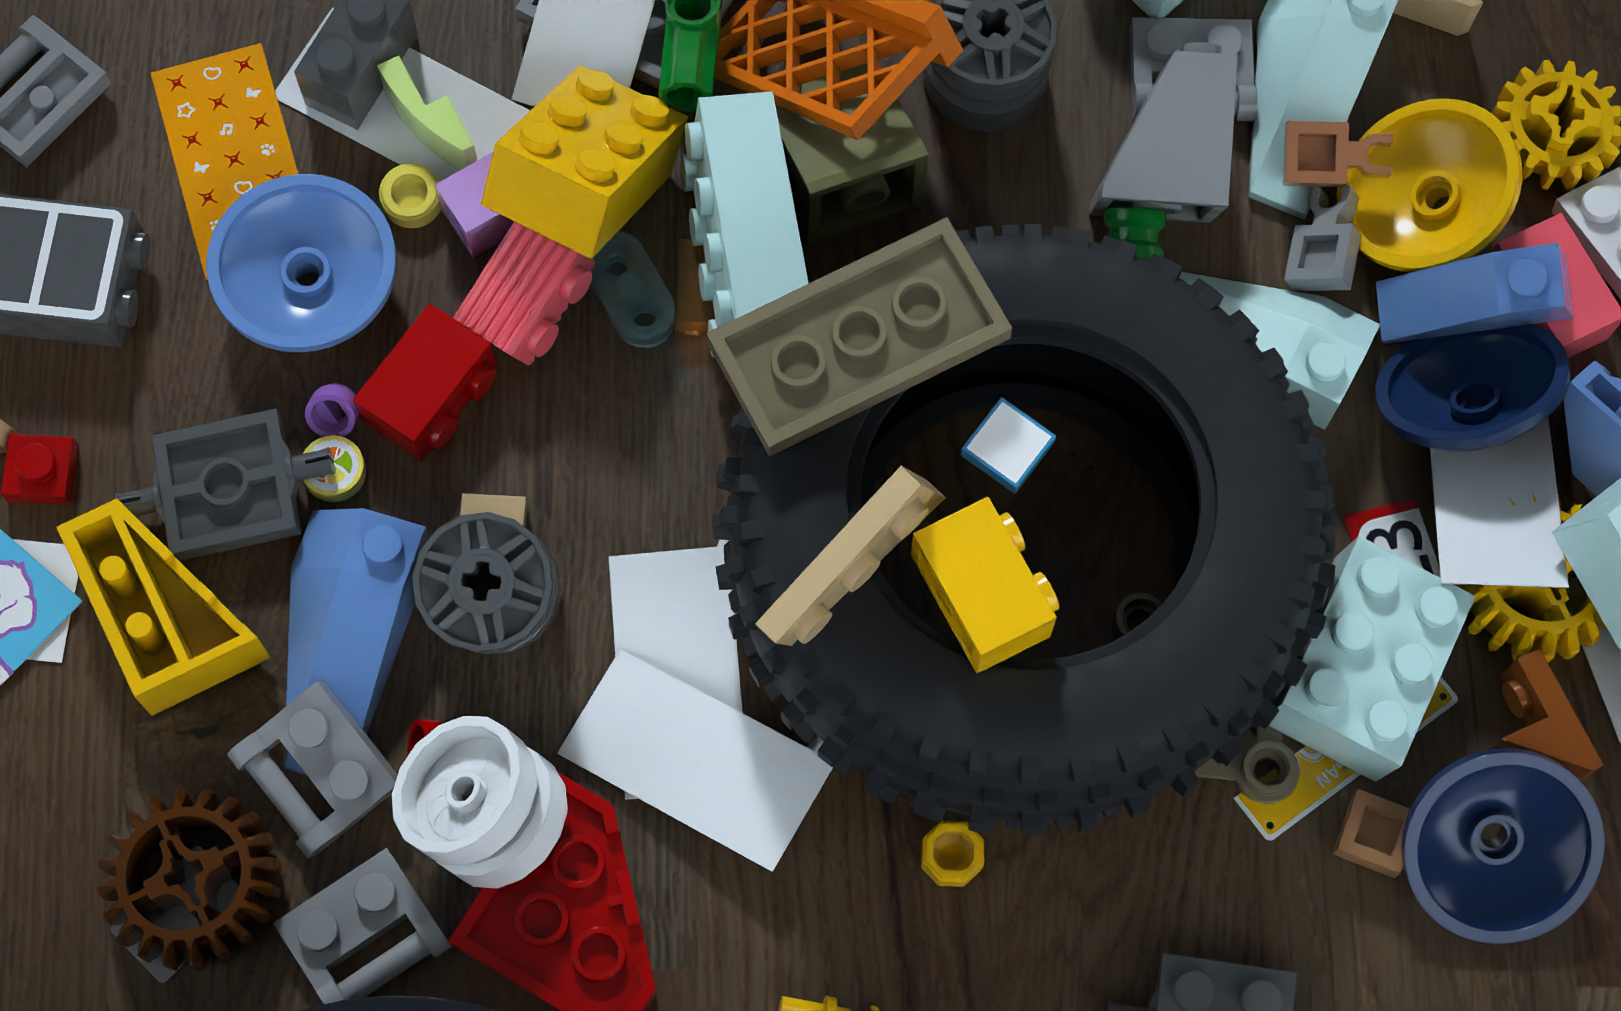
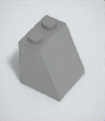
(1179, 141)

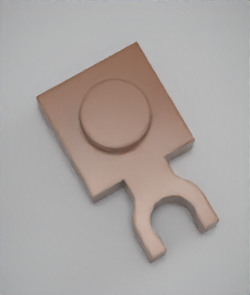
(1322, 154)

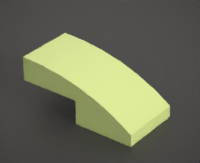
(433, 124)

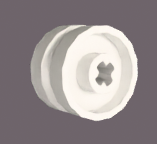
(479, 802)

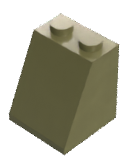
(849, 181)

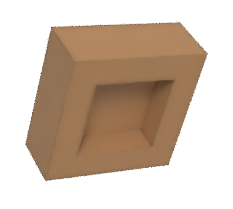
(1373, 833)

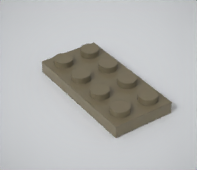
(858, 336)

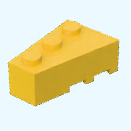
(155, 613)

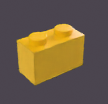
(985, 583)

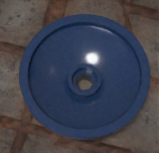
(1473, 387)
(1526, 874)

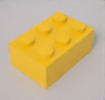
(583, 160)

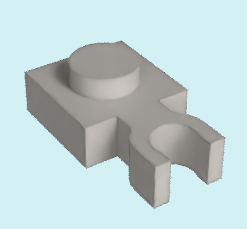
(1326, 251)

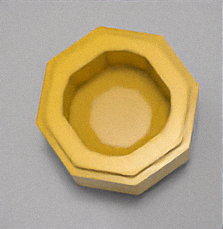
(952, 853)

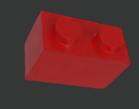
(427, 383)

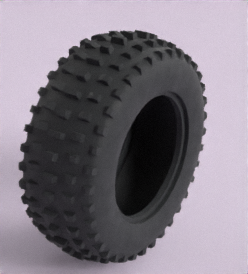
(1093, 729)

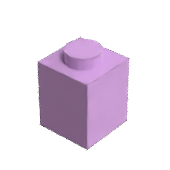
(460, 203)

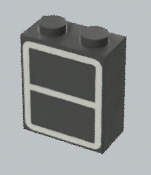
(69, 270)

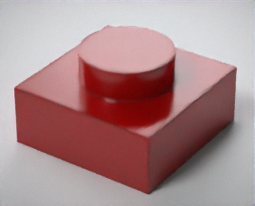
(39, 469)

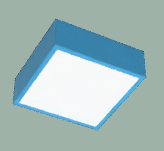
(1008, 445)

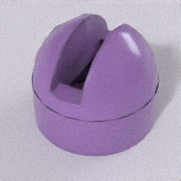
(324, 413)

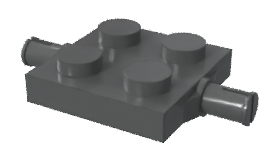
(226, 484)
(1216, 986)

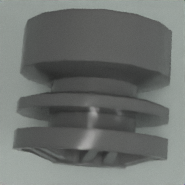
(1002, 63)
(509, 615)

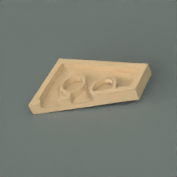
(850, 557)

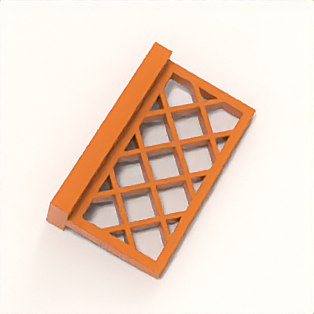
(889, 28)

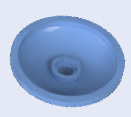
(294, 230)

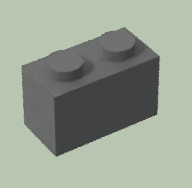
(341, 64)

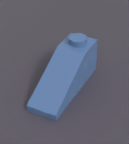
(1477, 294)

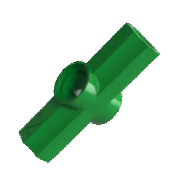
(689, 52)

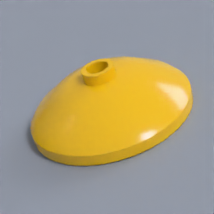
(1435, 154)

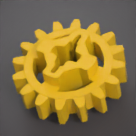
(1582, 120)

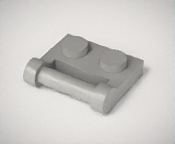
(1157, 38)
(47, 94)
(332, 755)
(353, 916)

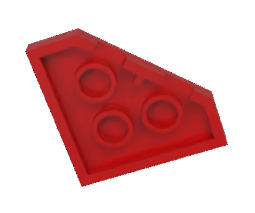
(569, 924)

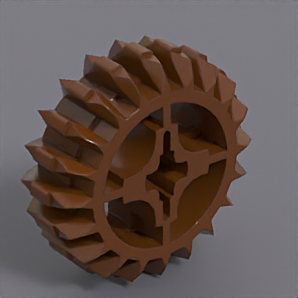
(165, 887)

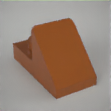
(1551, 722)

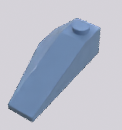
(350, 606)

